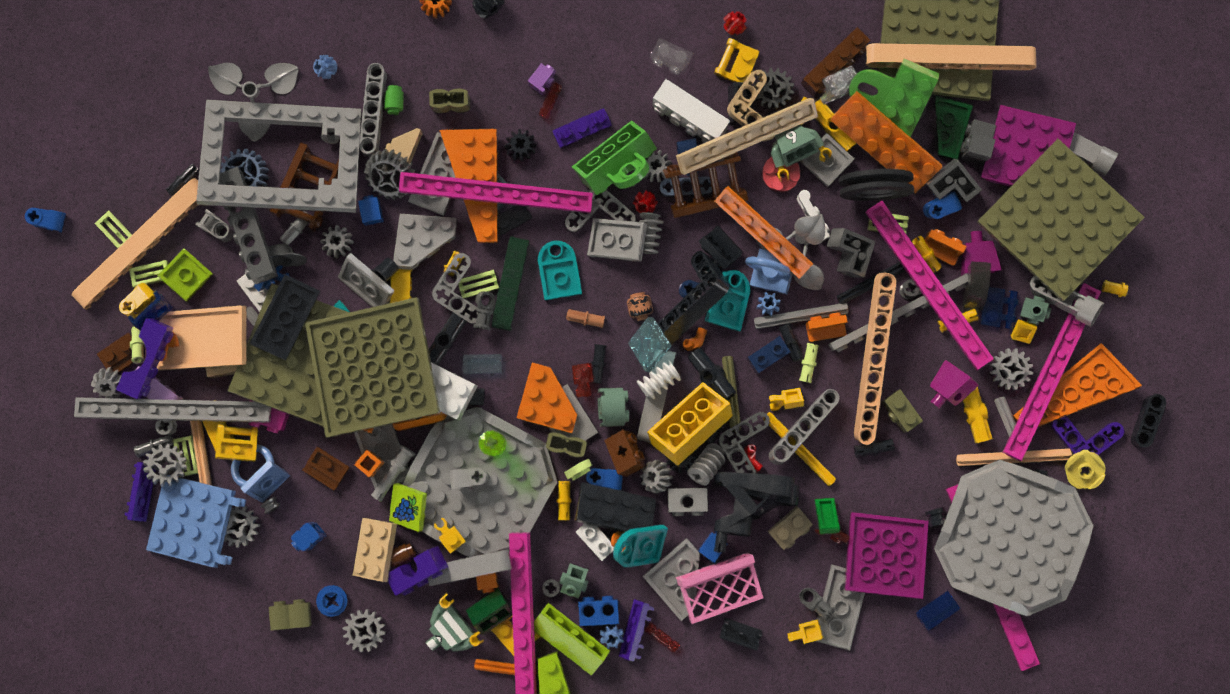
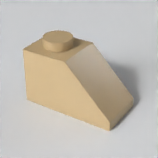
(406, 144)

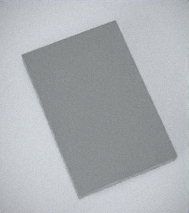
(617, 239)
(365, 282)
(583, 427)

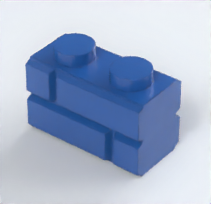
(307, 536)

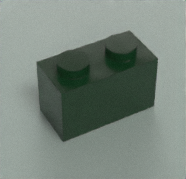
(489, 612)

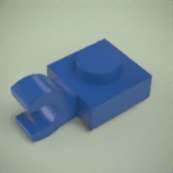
(266, 284)

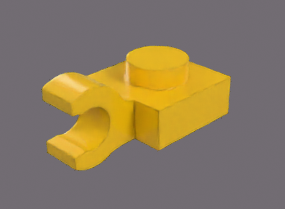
(789, 399)
(808, 631)

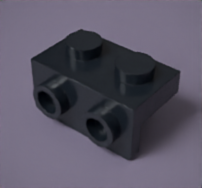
(720, 247)

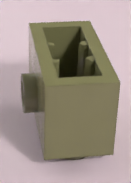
(901, 411)

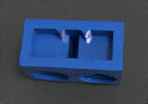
(598, 617)

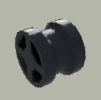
(936, 516)

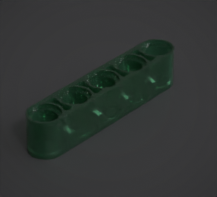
(509, 283)

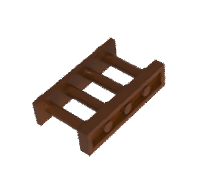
(296, 172)
(700, 202)

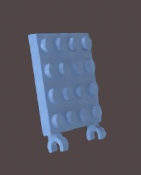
(192, 522)

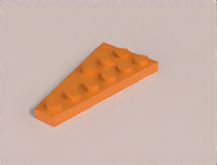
(475, 158)
(1088, 383)

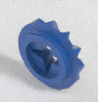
(322, 601)

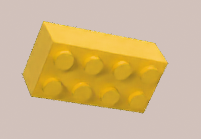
(690, 423)

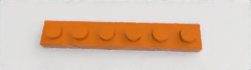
(763, 232)

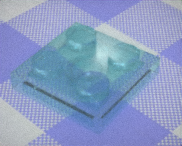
(649, 344)

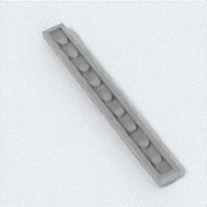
(171, 410)

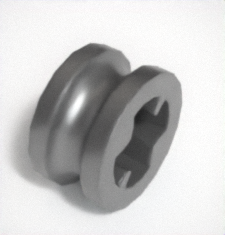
(270, 505)
(546, 591)

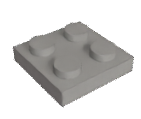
(833, 166)

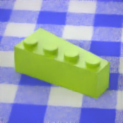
(551, 675)

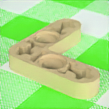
(743, 103)

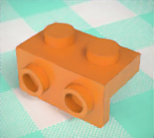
(944, 248)
(826, 328)

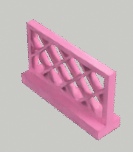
(713, 572)

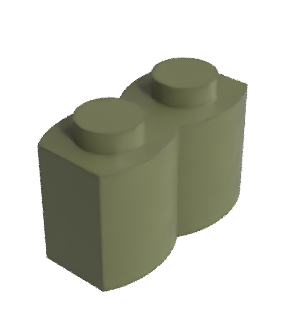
(444, 101)
(572, 446)
(290, 615)

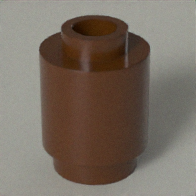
(402, 555)

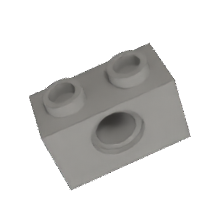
(699, 498)

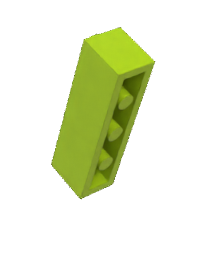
(570, 639)

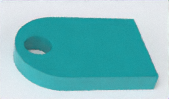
(559, 272)
(731, 308)
(642, 546)

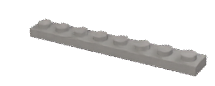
(907, 310)

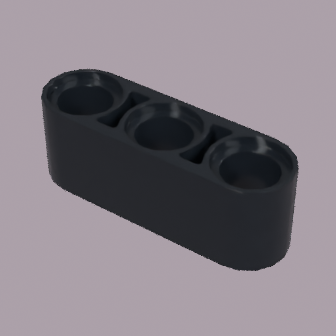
(1155, 415)

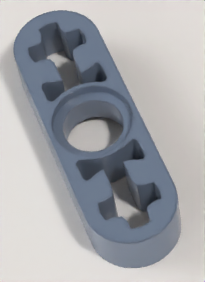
(671, 194)

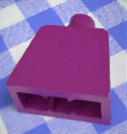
(979, 251)
(951, 385)

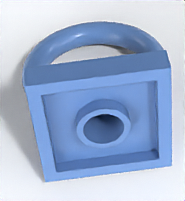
(769, 272)
(264, 480)

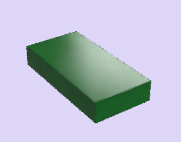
(827, 516)

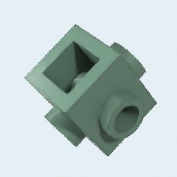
(1027, 309)
(574, 581)

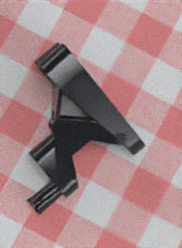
(772, 489)

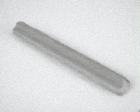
(799, 316)

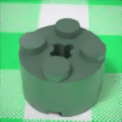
(612, 407)

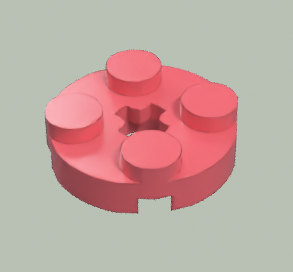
(771, 180)

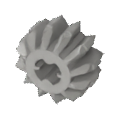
(659, 171)
(333, 248)
(106, 383)
(656, 476)

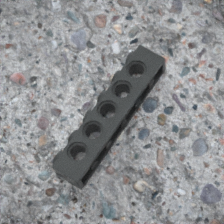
(265, 269)

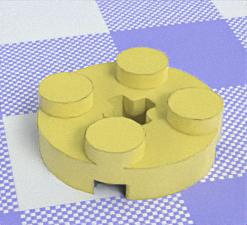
(1085, 459)

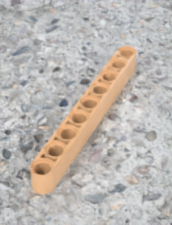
(952, 56)
(136, 246)
(871, 349)

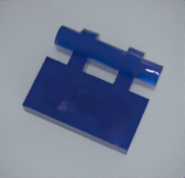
(992, 311)

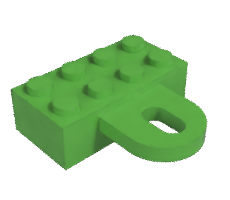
(900, 97)
(615, 158)

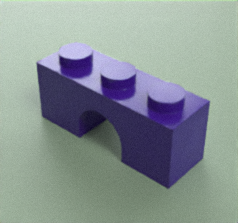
(429, 565)

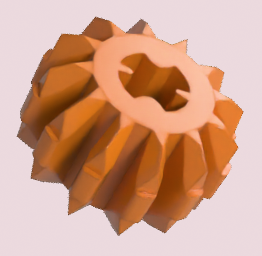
(430, 8)

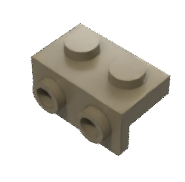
(790, 528)

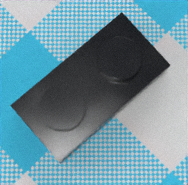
(512, 218)

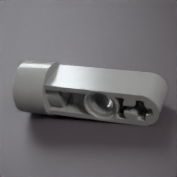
(1096, 157)
(1085, 309)

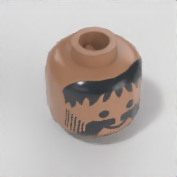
(639, 306)

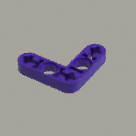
(1081, 443)

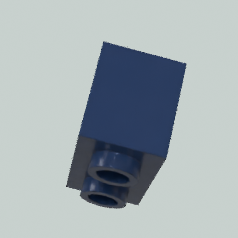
(768, 355)

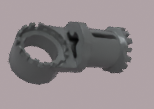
(484, 312)
(817, 604)

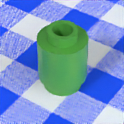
(393, 99)

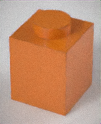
(369, 463)
(487, 582)

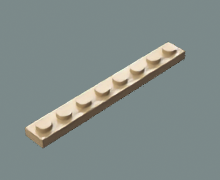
(746, 136)

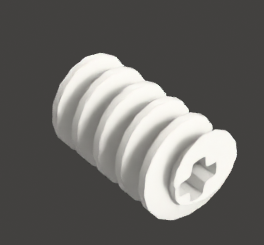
(659, 380)

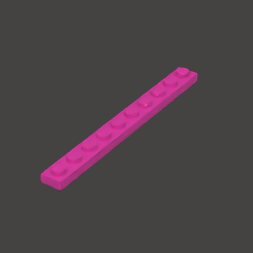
(495, 192)
(929, 285)
(1047, 381)
(522, 613)
(1012, 626)

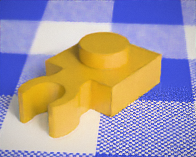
(451, 537)

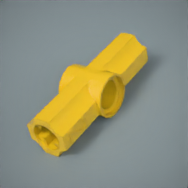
(838, 135)
(977, 417)

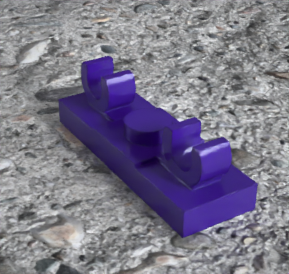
(582, 128)
(140, 494)
(635, 630)

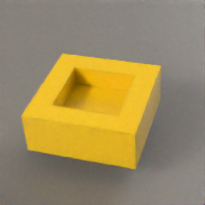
(1023, 331)

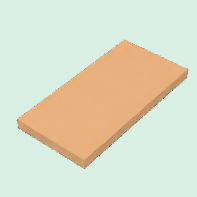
(206, 338)

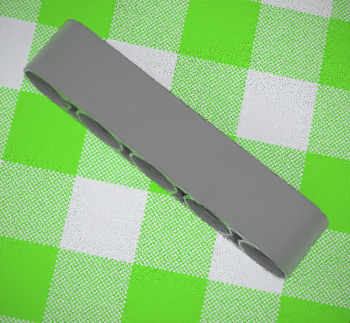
(369, 102)
(654, 407)
(810, 420)
(474, 567)

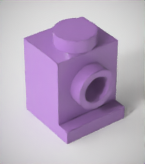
(542, 78)

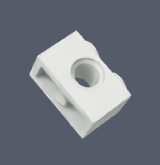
(596, 540)

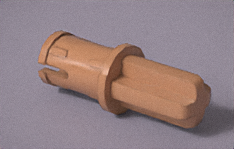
(585, 318)

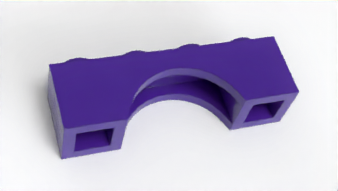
(155, 337)

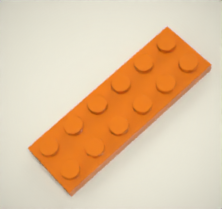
(885, 140)

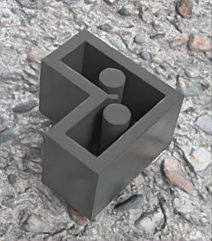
(979, 142)
(953, 177)
(855, 251)

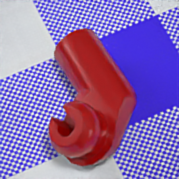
(750, 451)

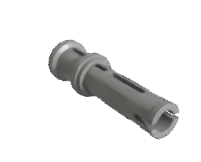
(397, 465)

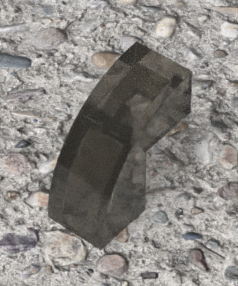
(978, 285)

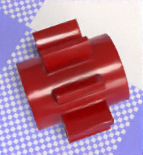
(734, 23)
(645, 202)

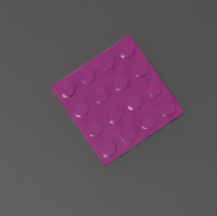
(1021, 141)
(886, 555)

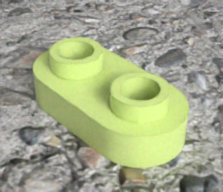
(578, 470)

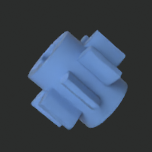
(325, 66)
(768, 310)
(611, 630)

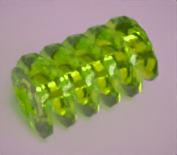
(486, 438)

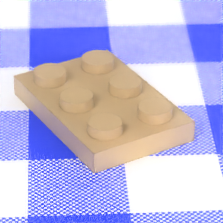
(374, 549)

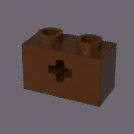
(625, 453)

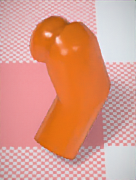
(695, 342)

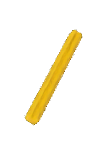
(802, 452)

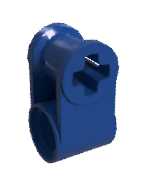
(946, 205)
(47, 219)
(608, 478)

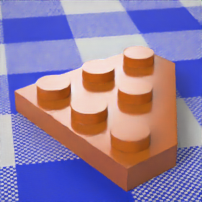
(546, 401)

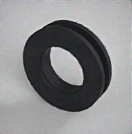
(876, 184)

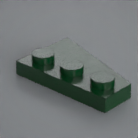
(950, 126)

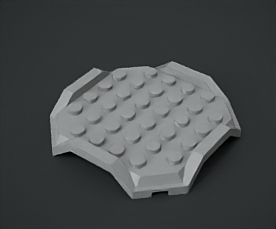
(483, 514)
(1014, 537)

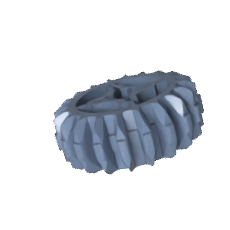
(246, 166)

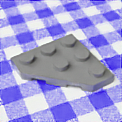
(421, 238)
(663, 576)

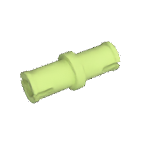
(137, 347)
(809, 363)

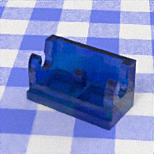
(155, 310)
(937, 611)

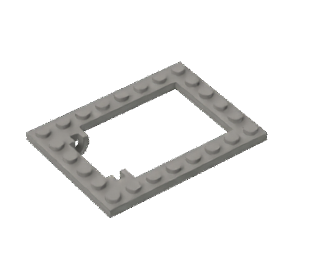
(337, 197)

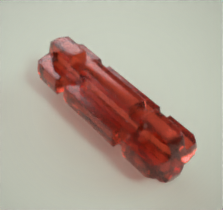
(550, 100)
(662, 637)

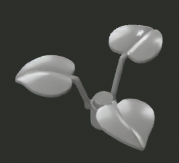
(227, 76)
(812, 231)

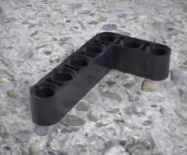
(698, 301)

